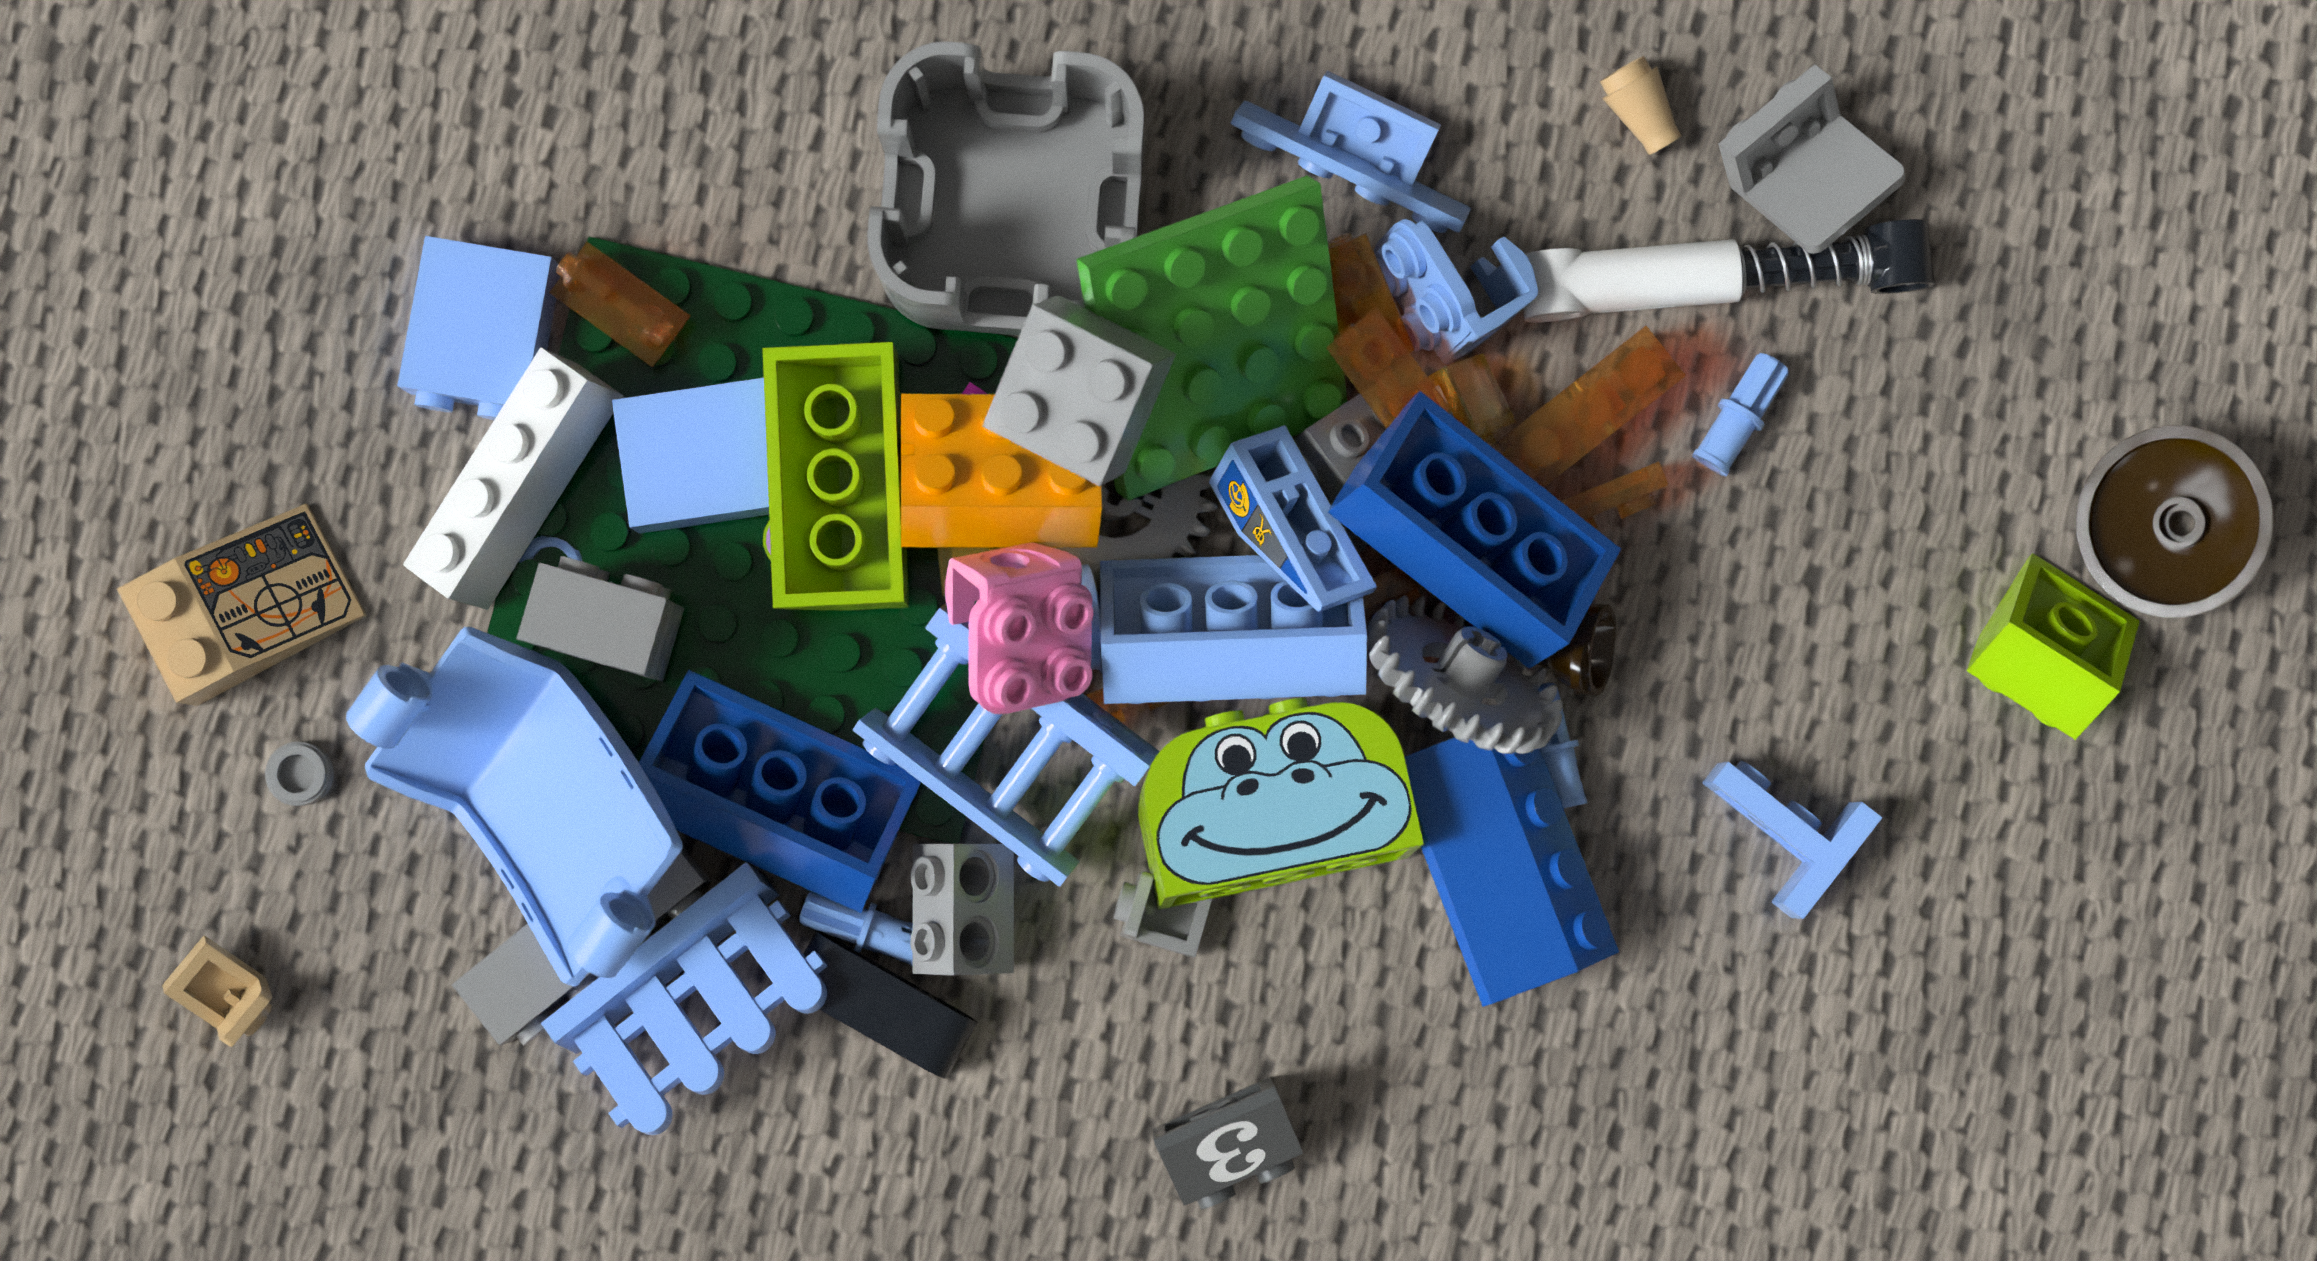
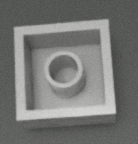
(1078, 390)
(600, 621)

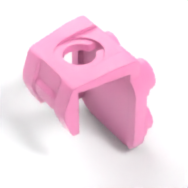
(1027, 626)

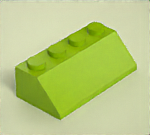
(835, 477)

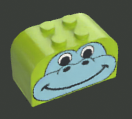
(1275, 801)

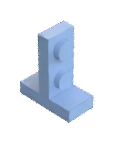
(1795, 831)

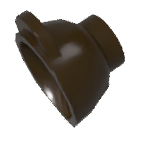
(1589, 656)

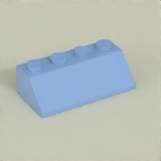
(1222, 634)

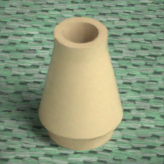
(1642, 104)

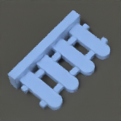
(689, 945)

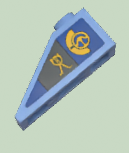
(1287, 520)

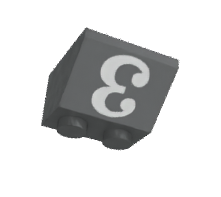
(1227, 1144)

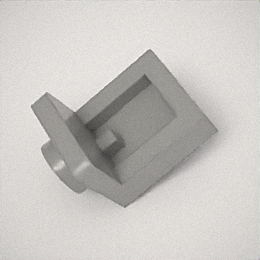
(1171, 929)

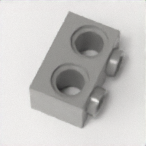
(962, 909)

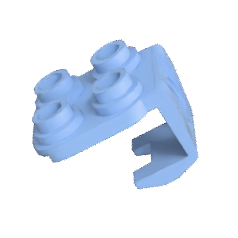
(1436, 299)

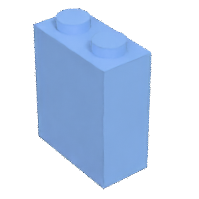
(475, 324)
(693, 455)

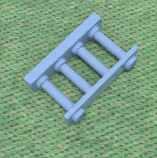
(1115, 751)

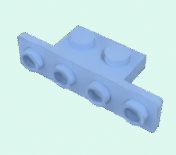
(1362, 141)

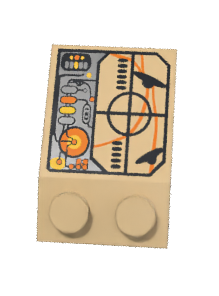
(241, 604)

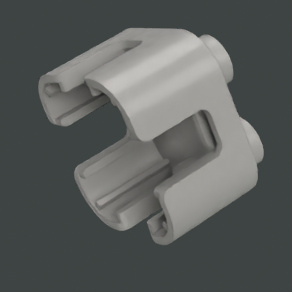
(1000, 183)

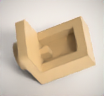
(221, 991)

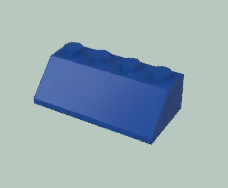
(1476, 531)
(777, 790)
(1506, 867)

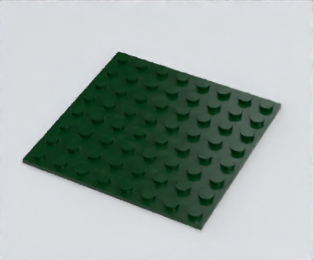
(802, 662)

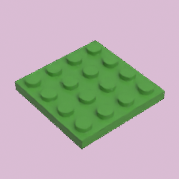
(1245, 311)

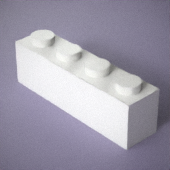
(512, 480)

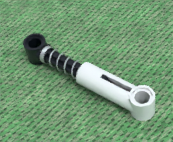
(1579, 283)

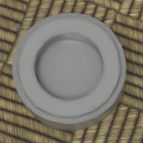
(299, 773)

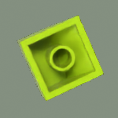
(2055, 648)

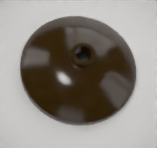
(2131, 512)

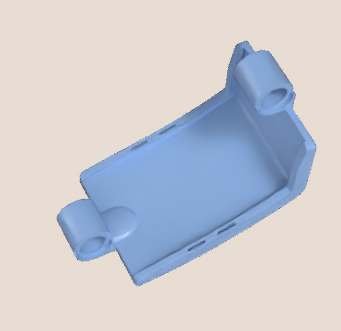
(536, 785)

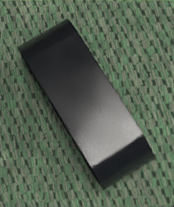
(890, 1008)

